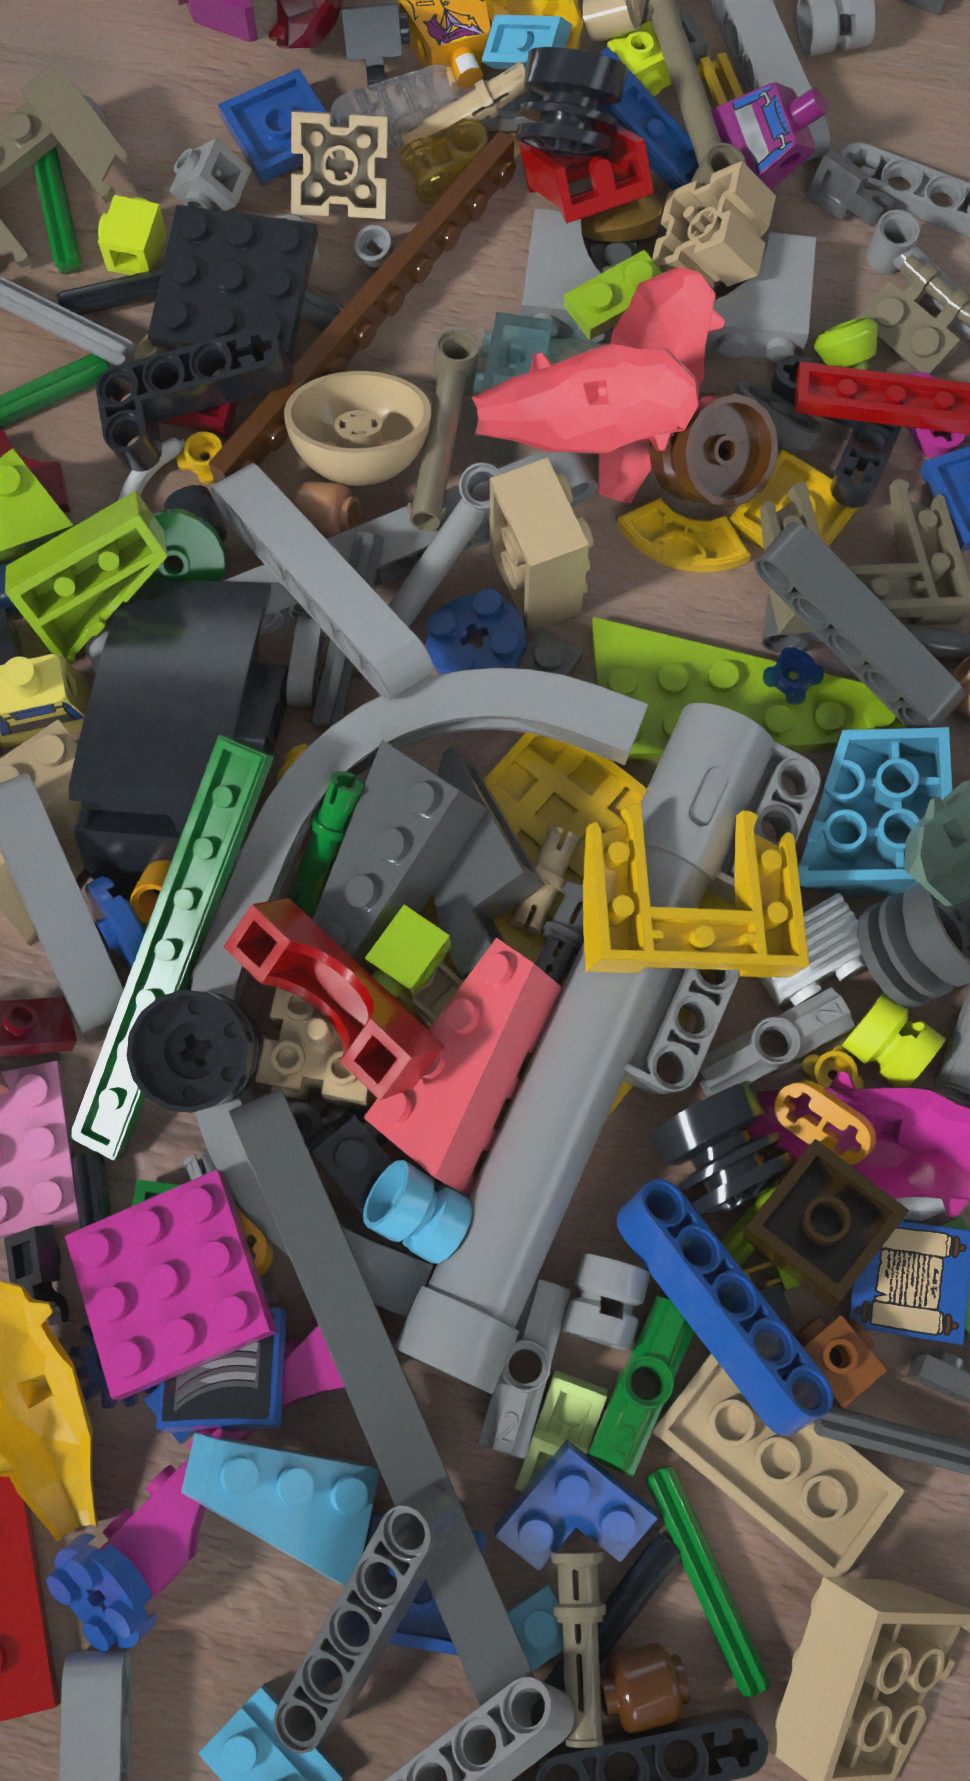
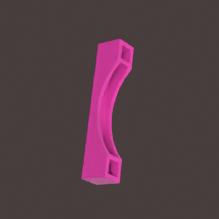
(166, 1528)

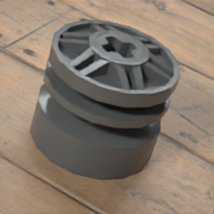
(916, 945)

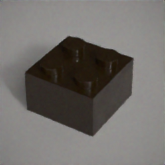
(824, 1223)

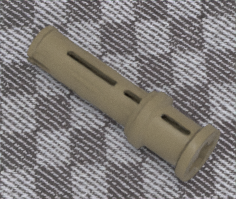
(586, 1610)

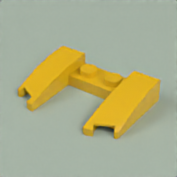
(627, 935)

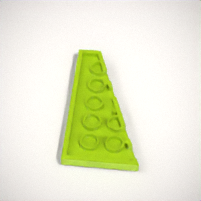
(678, 672)

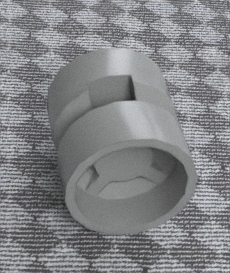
(834, 22)
(612, 1282)

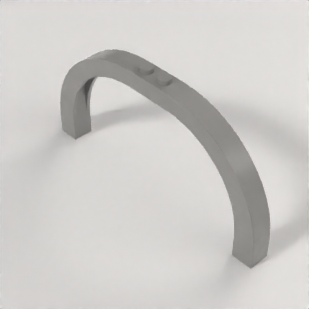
(434, 707)

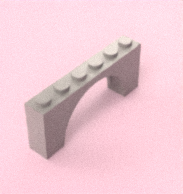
(762, 316)

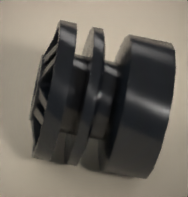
(572, 91)
(166, 1034)
(722, 1149)

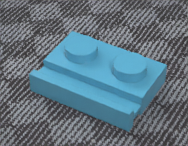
(252, 1752)

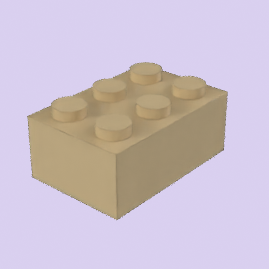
(539, 544)

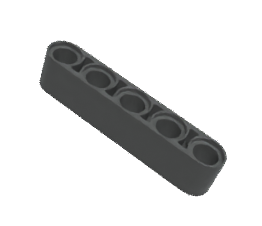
(859, 628)
(320, 1691)

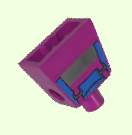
(771, 128)

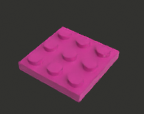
(169, 1285)

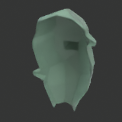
(940, 847)

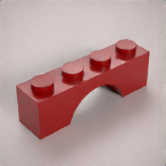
(379, 1037)

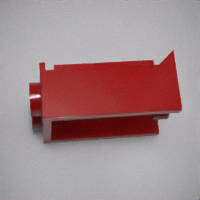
(551, 175)

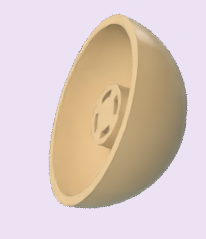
(358, 425)

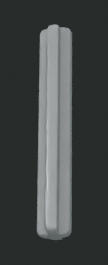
(65, 324)

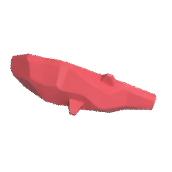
(687, 316)
(592, 401)

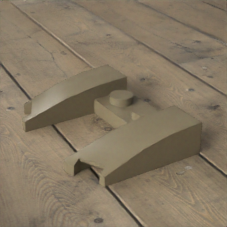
(53, 116)
(926, 582)

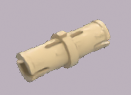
(551, 868)

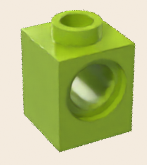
(407, 953)

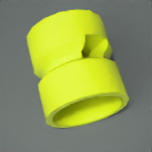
(893, 1042)

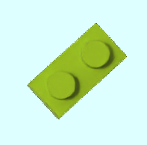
(605, 298)

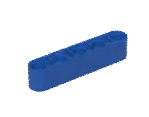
(724, 1308)

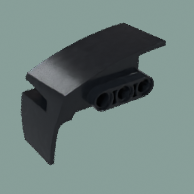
(165, 688)

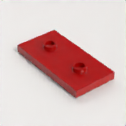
(25, 1646)

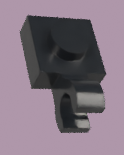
(34, 1264)

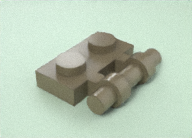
(908, 328)

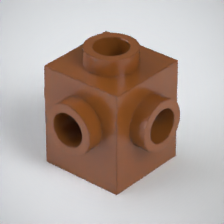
(855, 1364)

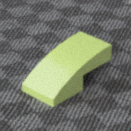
(567, 1413)

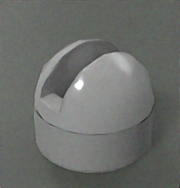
(380, 239)

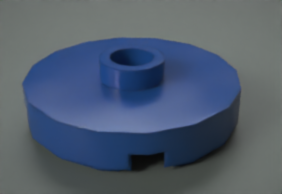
(115, 921)

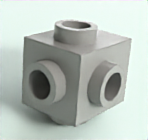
(210, 177)

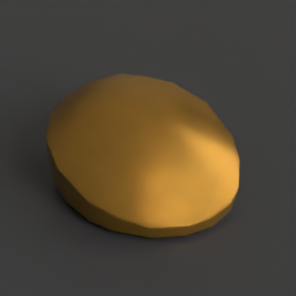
(625, 222)

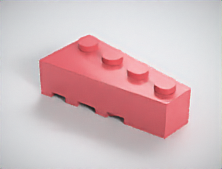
(485, 1037)

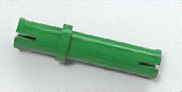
(327, 835)

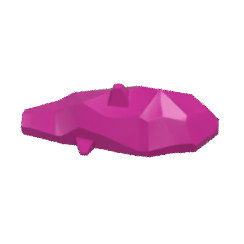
(918, 1144)

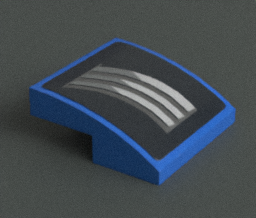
(231, 1391)

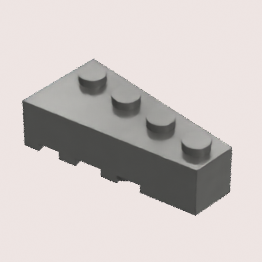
(394, 850)

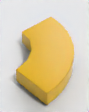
(682, 541)

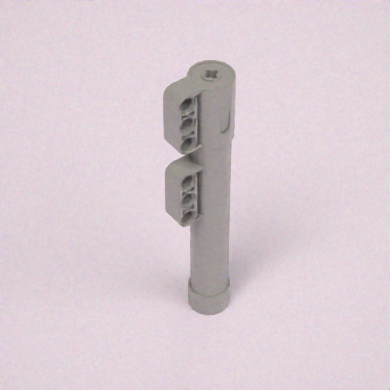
(605, 1034)

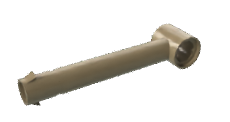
(690, 93)
(453, 376)

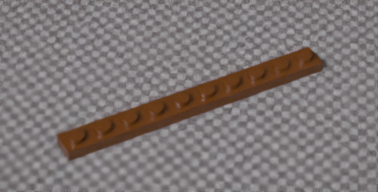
(374, 302)

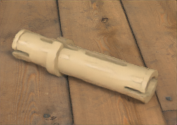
(475, 105)

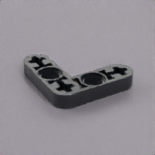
(853, 457)

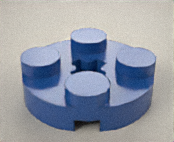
(472, 615)
(102, 1592)

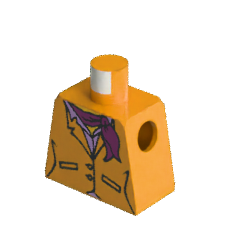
(449, 35)

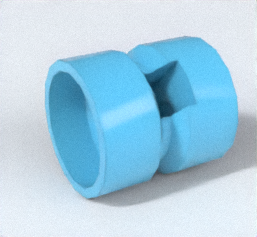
(417, 1212)

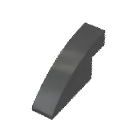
(487, 874)

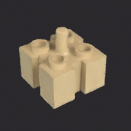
(339, 164)
(717, 226)
(308, 1056)

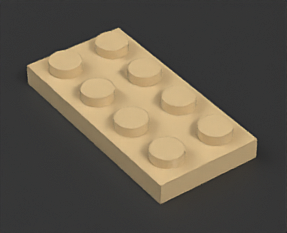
(799, 1486)

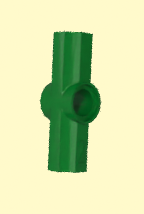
(628, 1418)

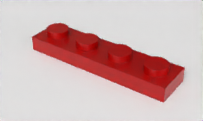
(882, 398)

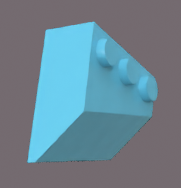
(870, 806)

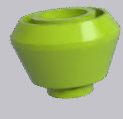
(848, 343)

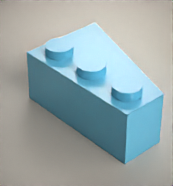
(289, 1498)

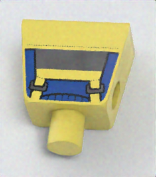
(39, 693)

